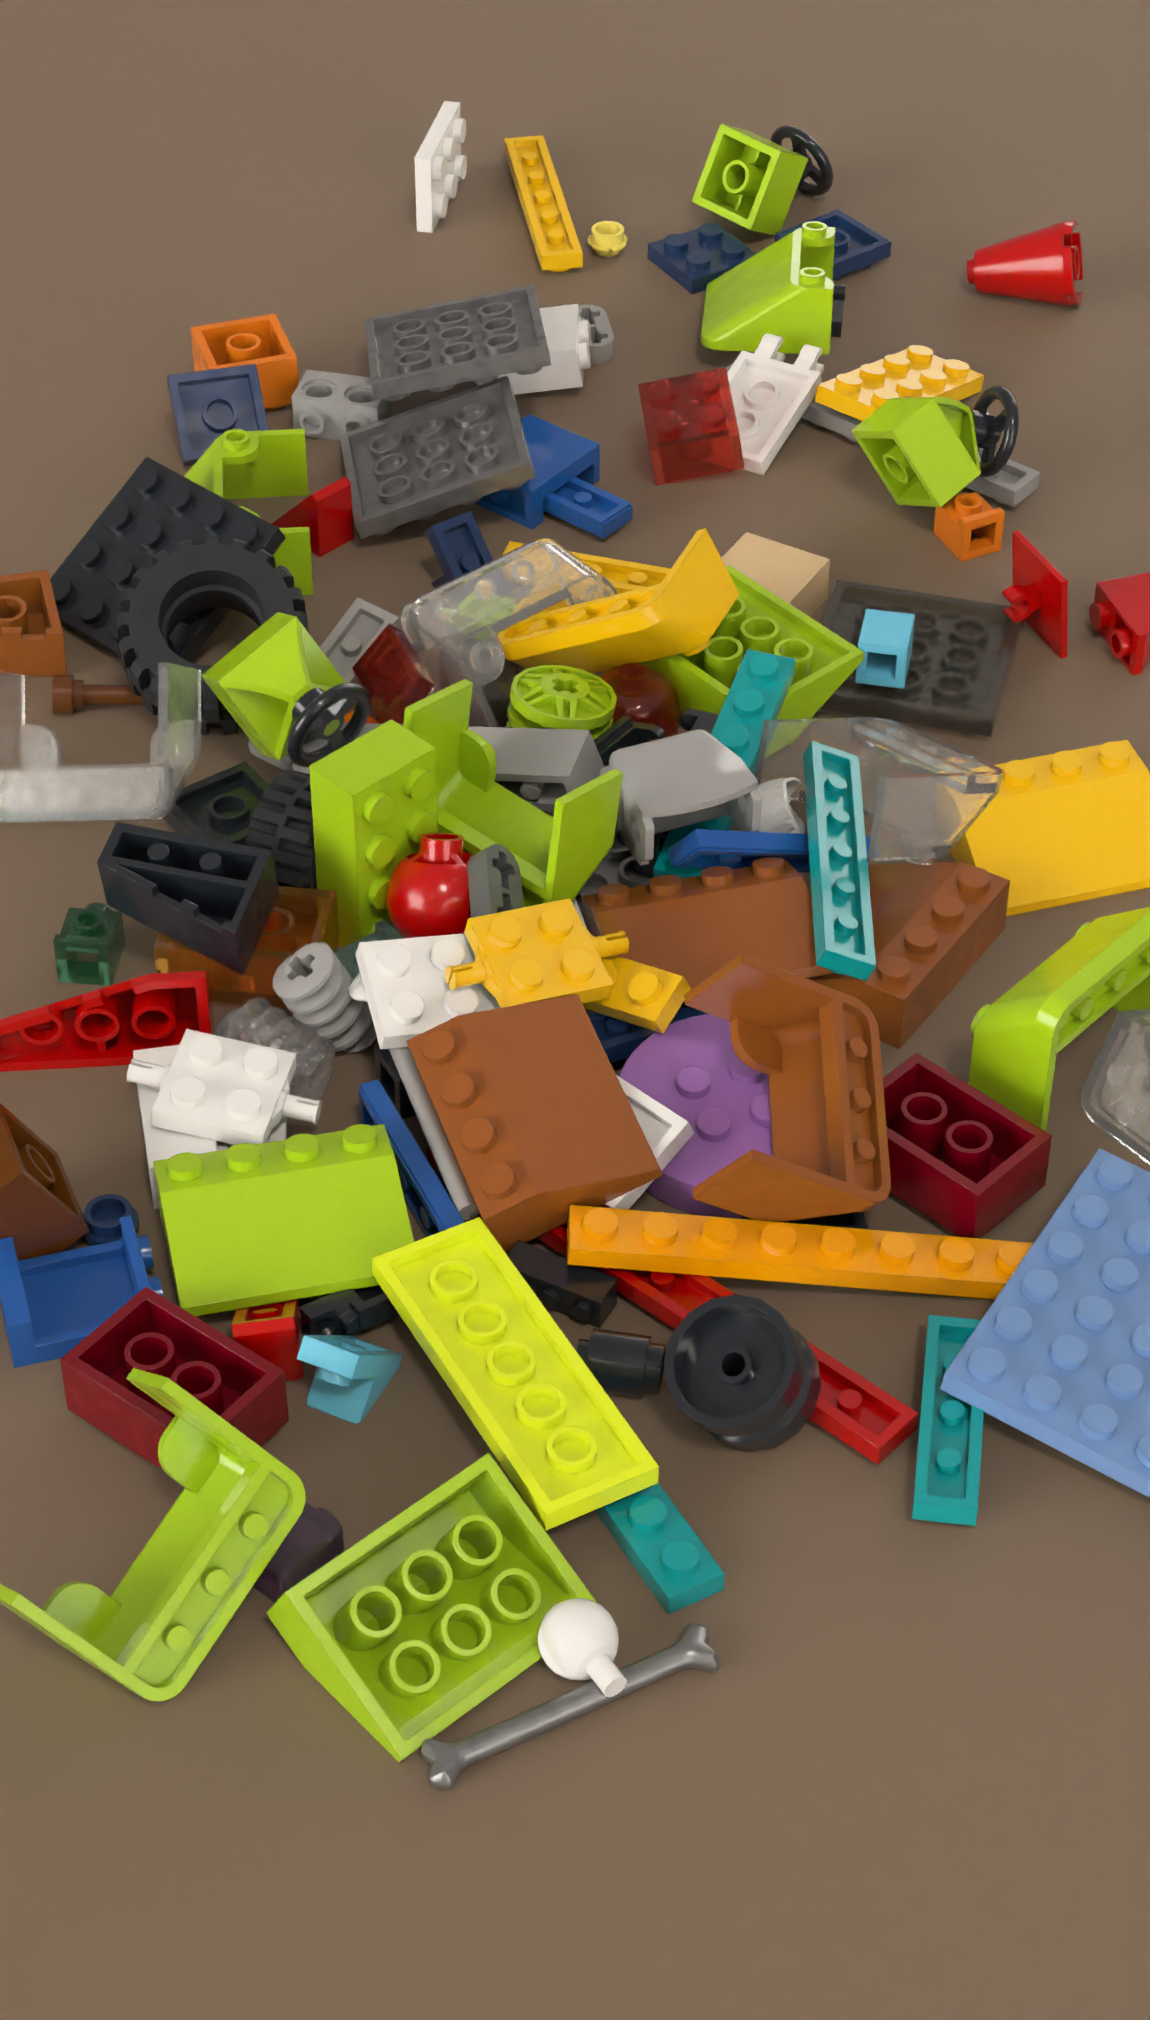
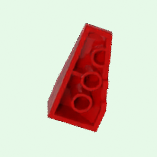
(108, 1023)

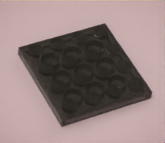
(955, 664)

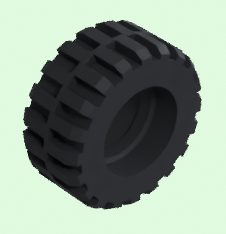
(194, 581)

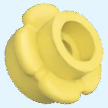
(607, 238)

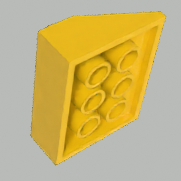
(1066, 827)

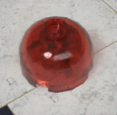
(644, 696)

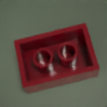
(959, 1149)
(172, 1343)

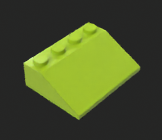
(766, 625)
(280, 1218)
(430, 1608)

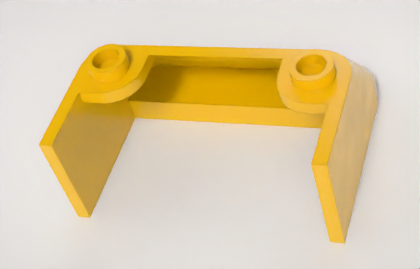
(633, 624)

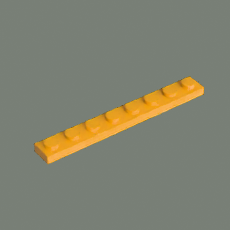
(790, 1252)

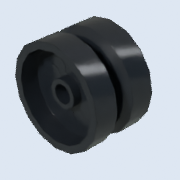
(742, 1373)

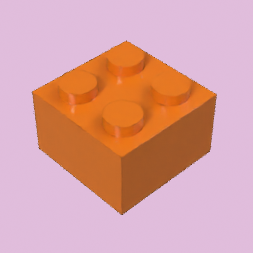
(246, 342)

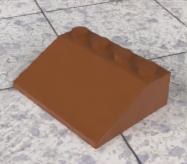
(711, 919)
(926, 937)
(533, 1114)

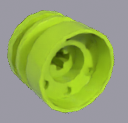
(560, 700)

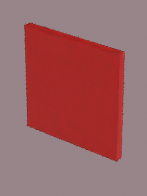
(1038, 595)

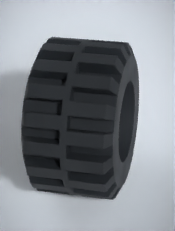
(286, 827)

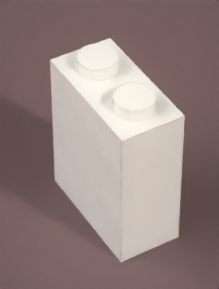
(568, 348)

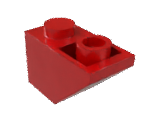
(1123, 618)

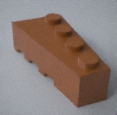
(30, 626)

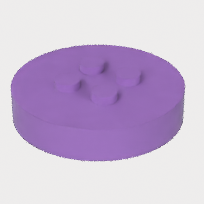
(721, 1097)

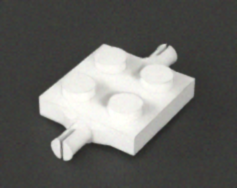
(224, 1089)

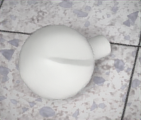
(581, 1644)

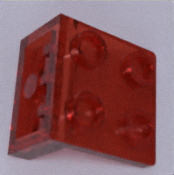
(393, 675)

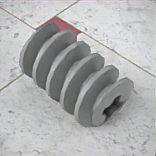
(317, 993)

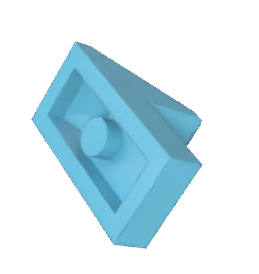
(347, 1374)

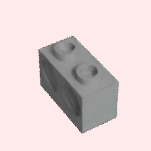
(336, 404)

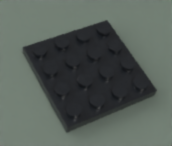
(144, 518)

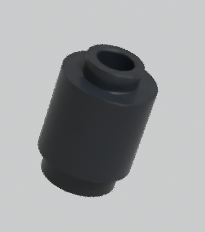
(624, 1361)

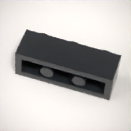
(565, 1288)

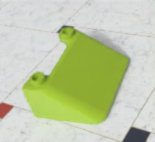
(775, 292)

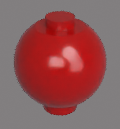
(431, 888)

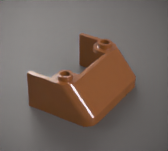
(822, 1095)

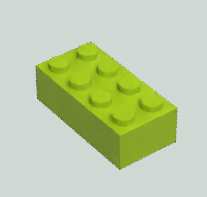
(368, 816)

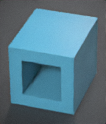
(887, 648)

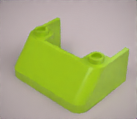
(262, 466)
(552, 852)
(1054, 1004)
(194, 1566)

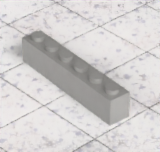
(529, 761)

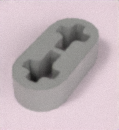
(601, 333)

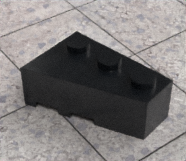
(191, 889)

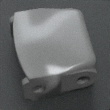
(679, 785)

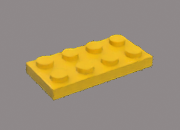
(898, 375)

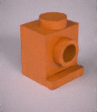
(965, 515)

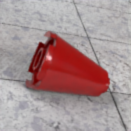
(1032, 266)

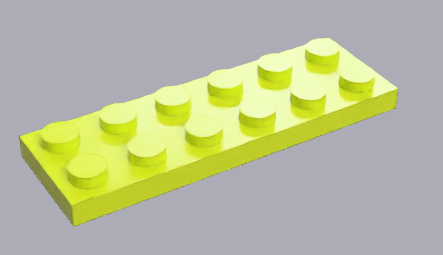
(515, 1373)

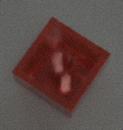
(691, 426)

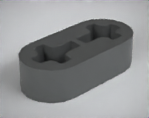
(494, 881)

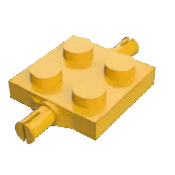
(537, 955)

